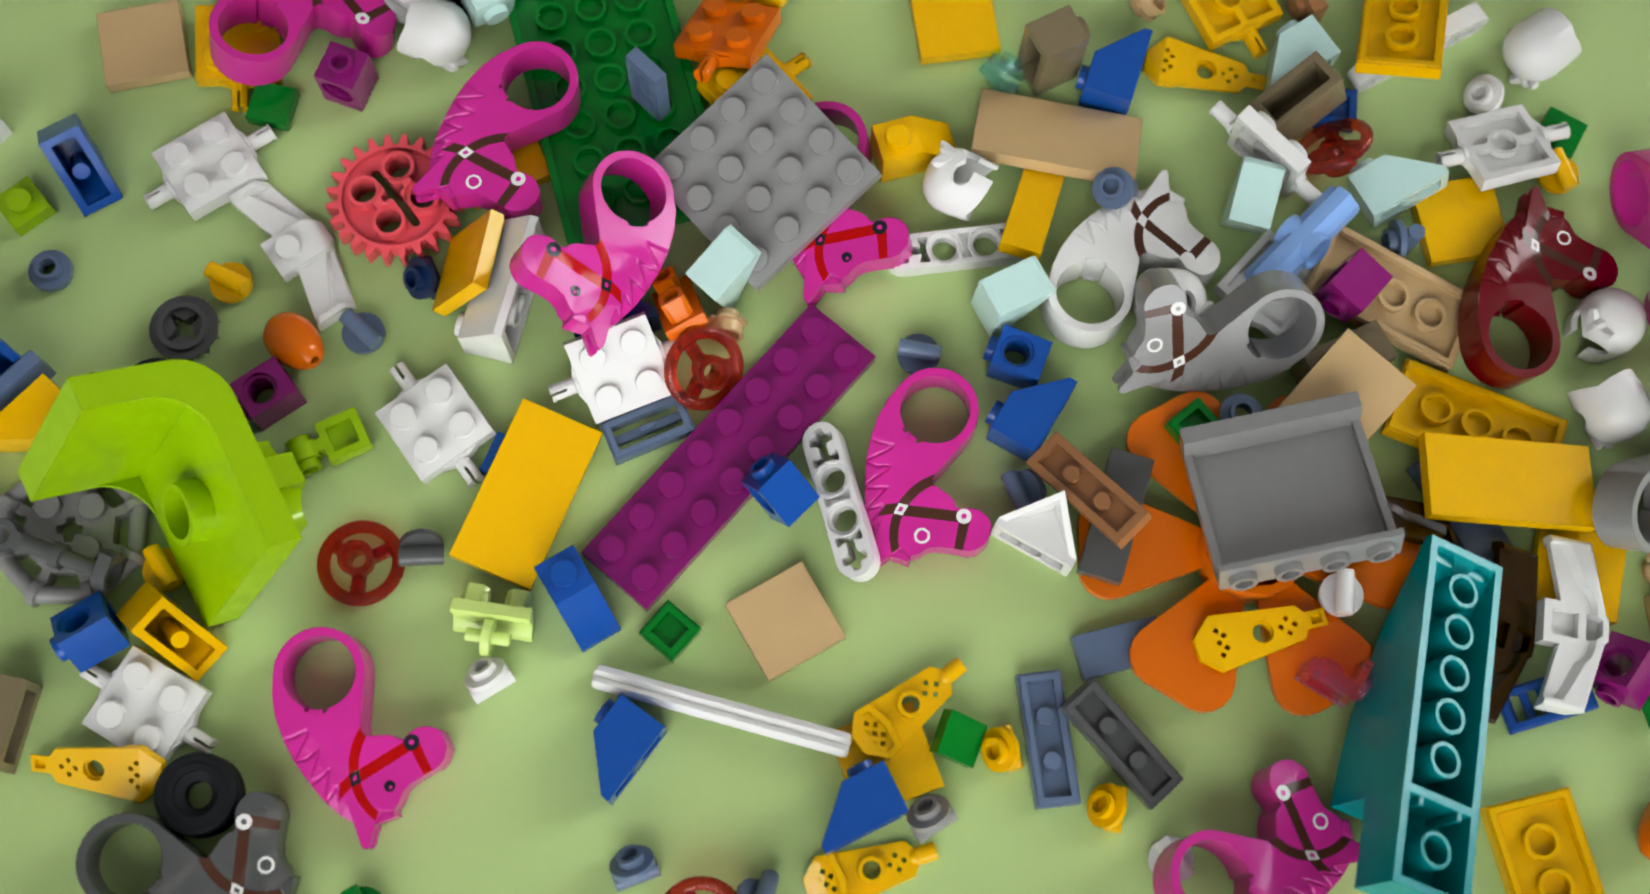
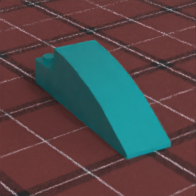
(1422, 728)

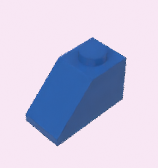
(1113, 74)
(79, 164)
(1028, 416)
(577, 598)
(623, 744)
(863, 805)

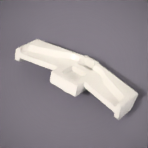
(298, 248)
(1571, 625)

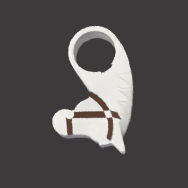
(1116, 245)

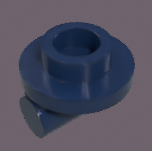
(421, 278)

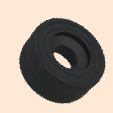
(173, 792)

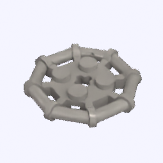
(47, 521)

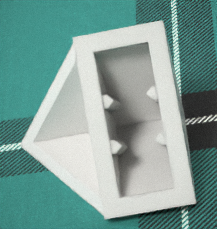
(1041, 532)

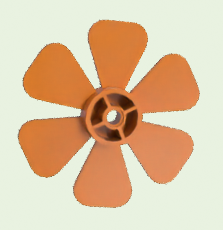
(1172, 548)

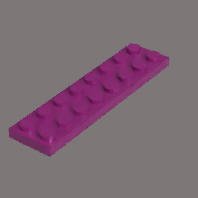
(701, 481)

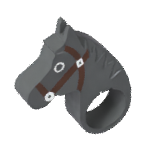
(242, 862)

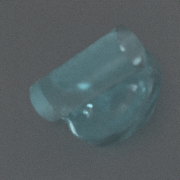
(1003, 72)

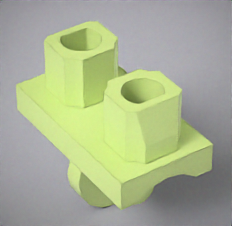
(492, 622)

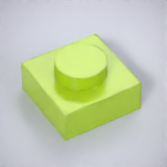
(25, 206)

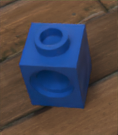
(1033, 348)
(779, 488)
(88, 632)

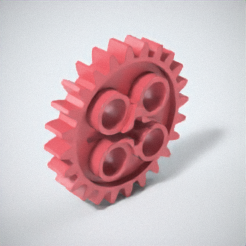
(364, 221)

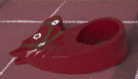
(1515, 278)

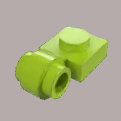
(339, 437)

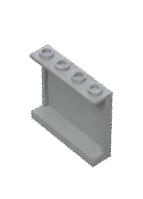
(1288, 492)

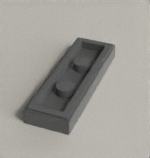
(1100, 556)
(1120, 743)

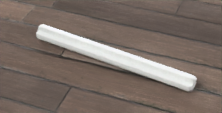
(722, 711)

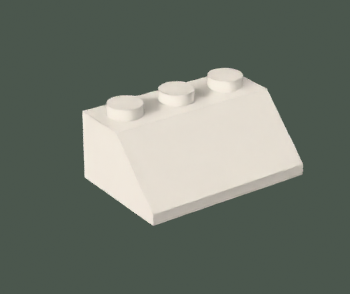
(499, 314)

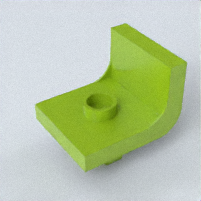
(189, 454)

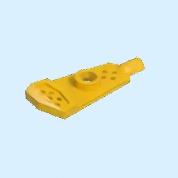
(1188, 59)
(1239, 636)
(894, 720)
(128, 770)
(848, 867)

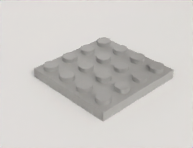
(766, 168)

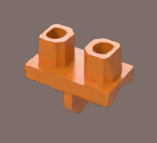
(677, 303)

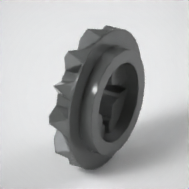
(186, 309)

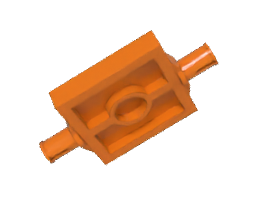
(726, 35)

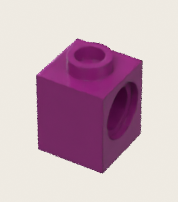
(346, 76)
(1352, 286)
(285, 397)
(1622, 656)

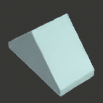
(1253, 196)
(725, 267)
(1011, 294)

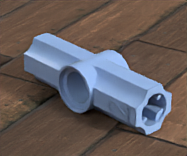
(1307, 238)

